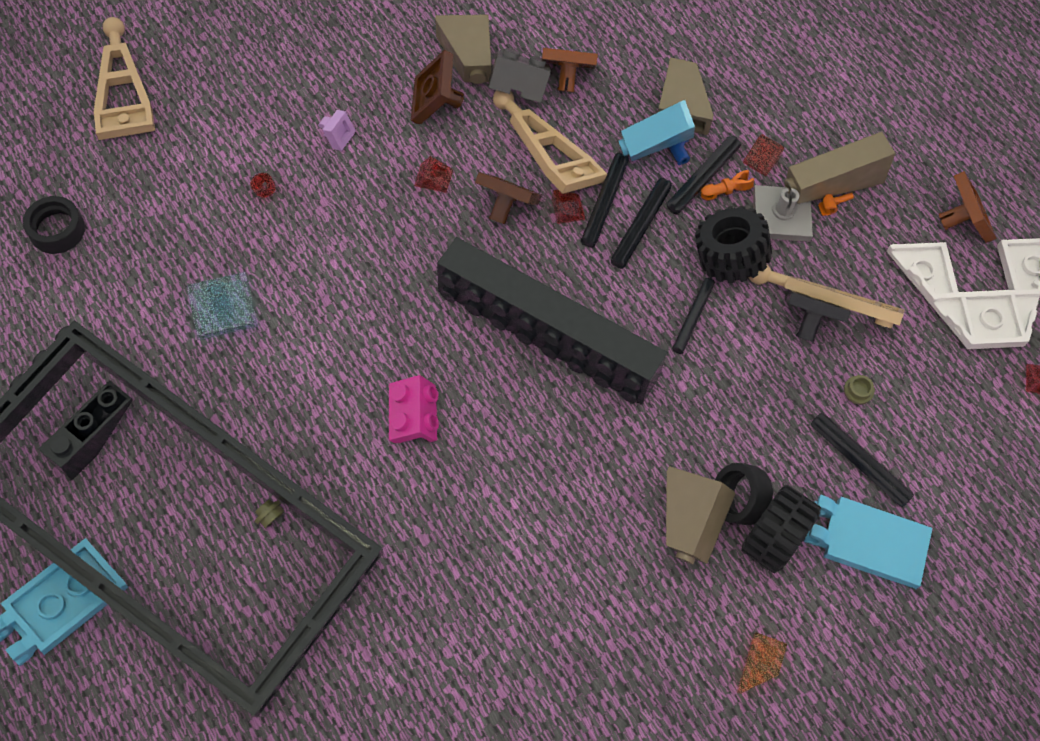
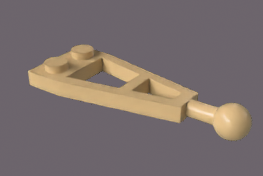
(126, 119)
(567, 176)
(885, 314)

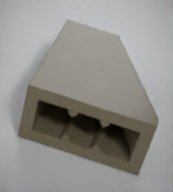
(469, 42)
(685, 83)
(694, 514)

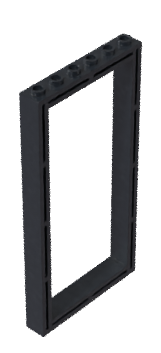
(33, 385)

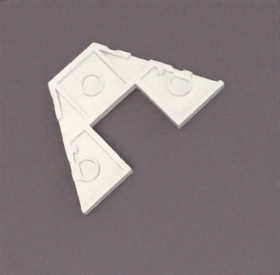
(978, 317)

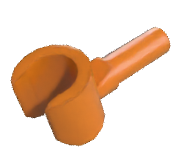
(830, 203)

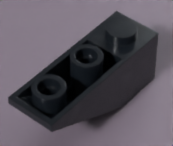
(86, 431)

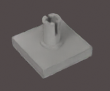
(784, 216)

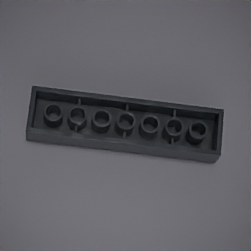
(550, 321)

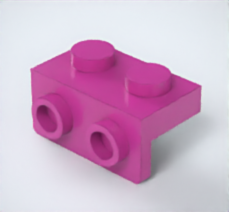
(413, 410)

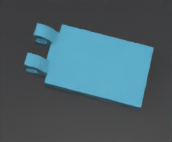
(872, 540)
(53, 606)

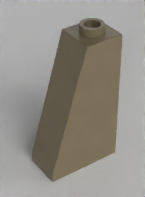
(842, 169)

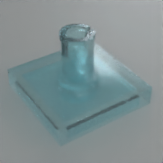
(222, 306)

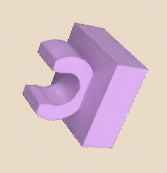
(337, 129)

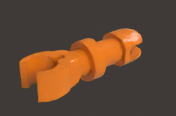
(727, 186)

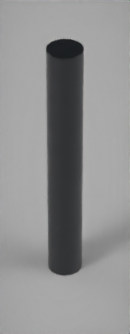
(693, 316)

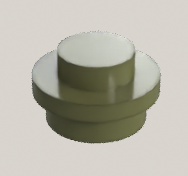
(859, 389)
(268, 512)

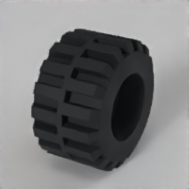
(733, 244)
(781, 529)

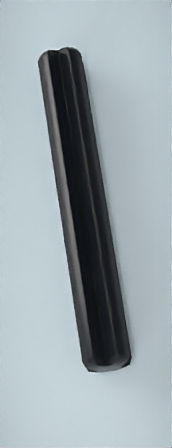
(703, 174)
(604, 200)
(641, 223)
(862, 459)

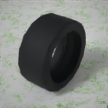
(62, 241)
(760, 493)

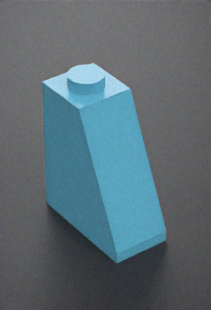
(658, 132)

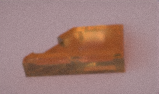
(762, 662)

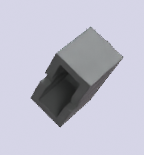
(520, 74)

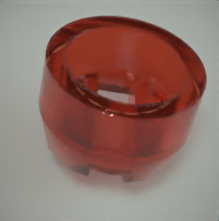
(257, 185)

